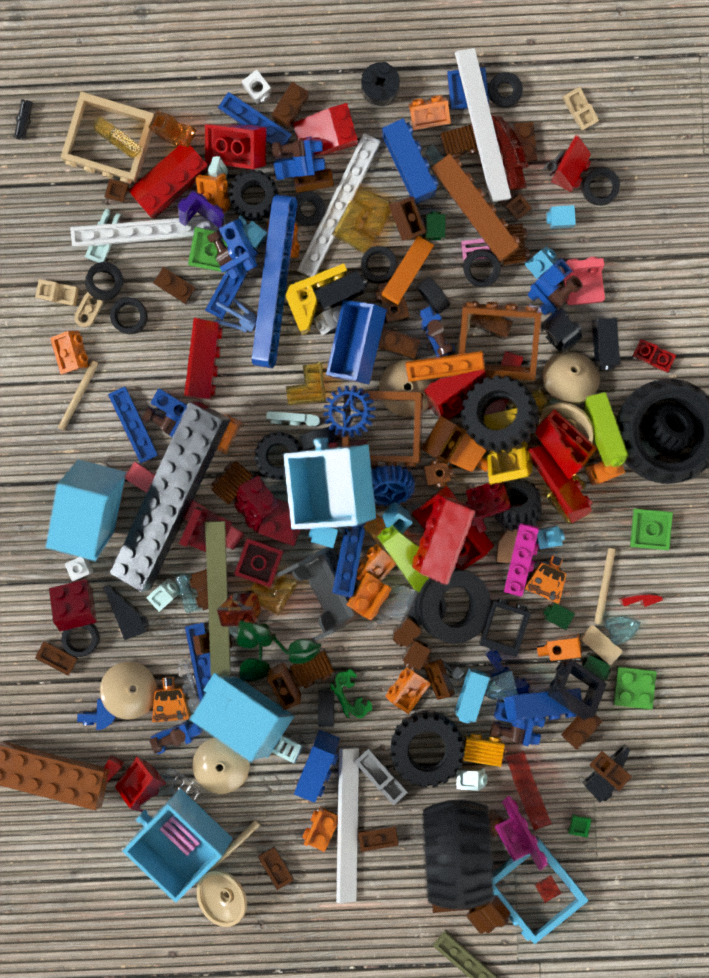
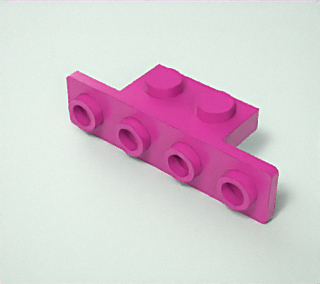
(521, 559)
(517, 836)

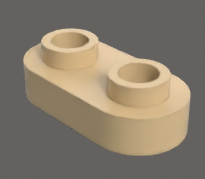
(87, 308)

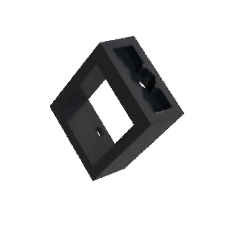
(342, 289)
(605, 343)
(498, 646)
(593, 696)

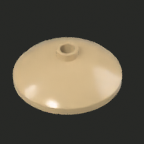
(393, 380)
(567, 385)
(575, 416)
(116, 693)
(219, 781)
(221, 898)

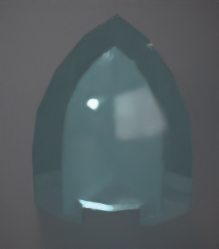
(621, 629)
(501, 686)

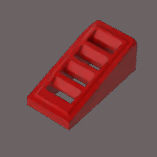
(114, 765)

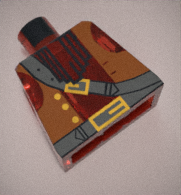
(239, 607)

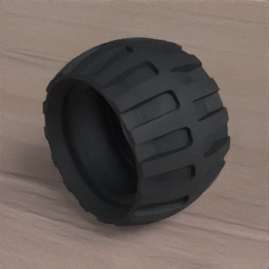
(629, 420)
(458, 854)

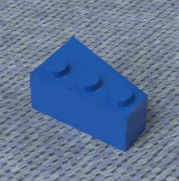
(317, 766)

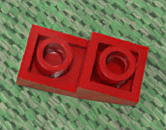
(654, 356)

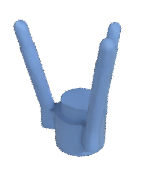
(247, 320)

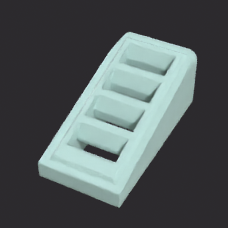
(295, 753)

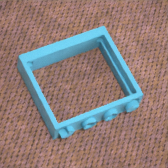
(515, 918)

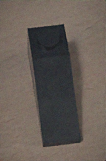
(127, 615)
(599, 786)

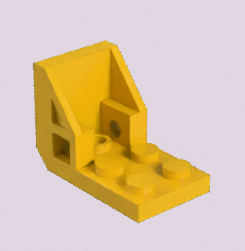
(305, 309)
(508, 465)

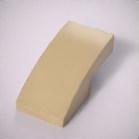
(580, 108)
(57, 292)
(601, 644)

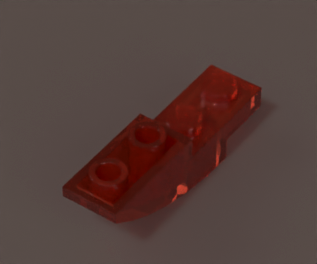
(513, 153)
(528, 790)

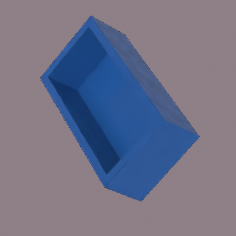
(409, 161)
(356, 342)

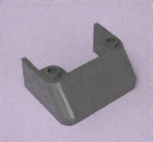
(320, 572)

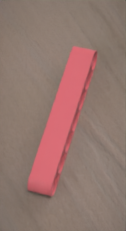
(143, 478)

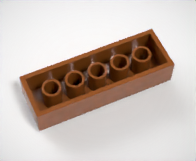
(52, 776)

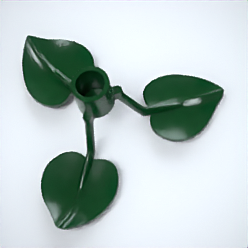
(253, 634)

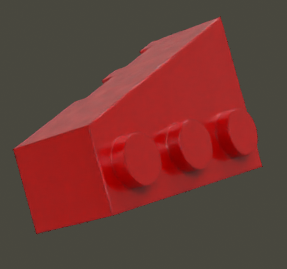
(564, 443)

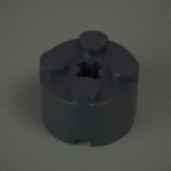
(382, 73)
(561, 330)

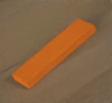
(407, 270)
(444, 366)

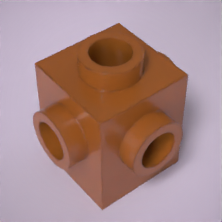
(430, 473)

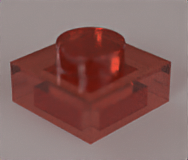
(548, 888)

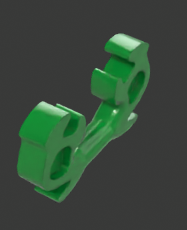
(359, 709)

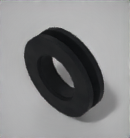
(473, 621)

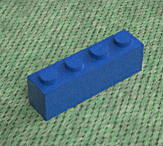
(536, 707)

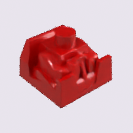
(139, 784)

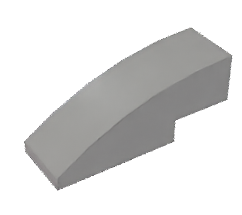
(381, 777)

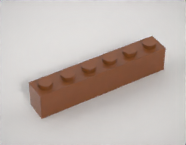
(475, 208)

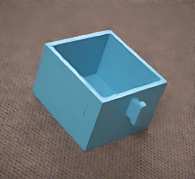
(330, 486)
(85, 509)
(241, 717)
(163, 859)

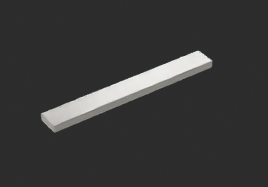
(482, 125)
(344, 193)
(137, 231)
(347, 825)

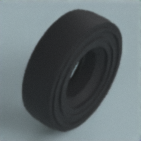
(514, 81)
(314, 219)

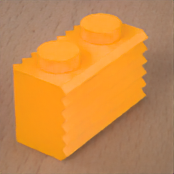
(483, 750)

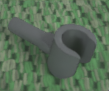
(552, 165)
(456, 673)

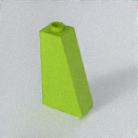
(605, 430)
(402, 551)

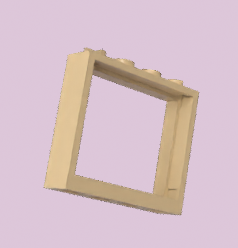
(113, 107)

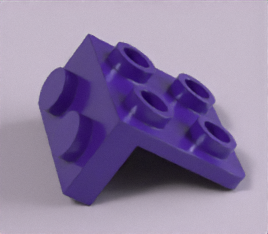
(198, 203)

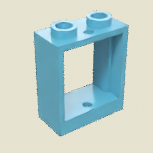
(471, 695)

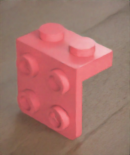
(590, 274)

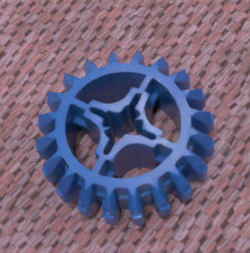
(350, 403)
(392, 485)

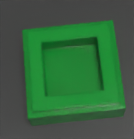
(579, 825)

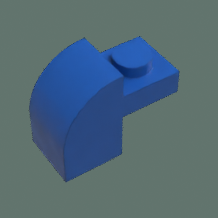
(102, 717)

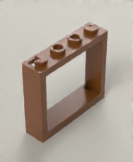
(510, 310)
(409, 461)

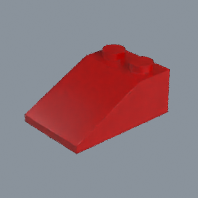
(332, 126)
(236, 145)
(572, 165)
(447, 393)

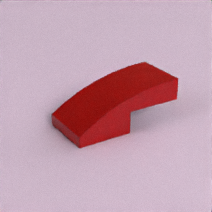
(645, 599)

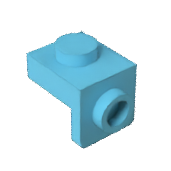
(541, 261)

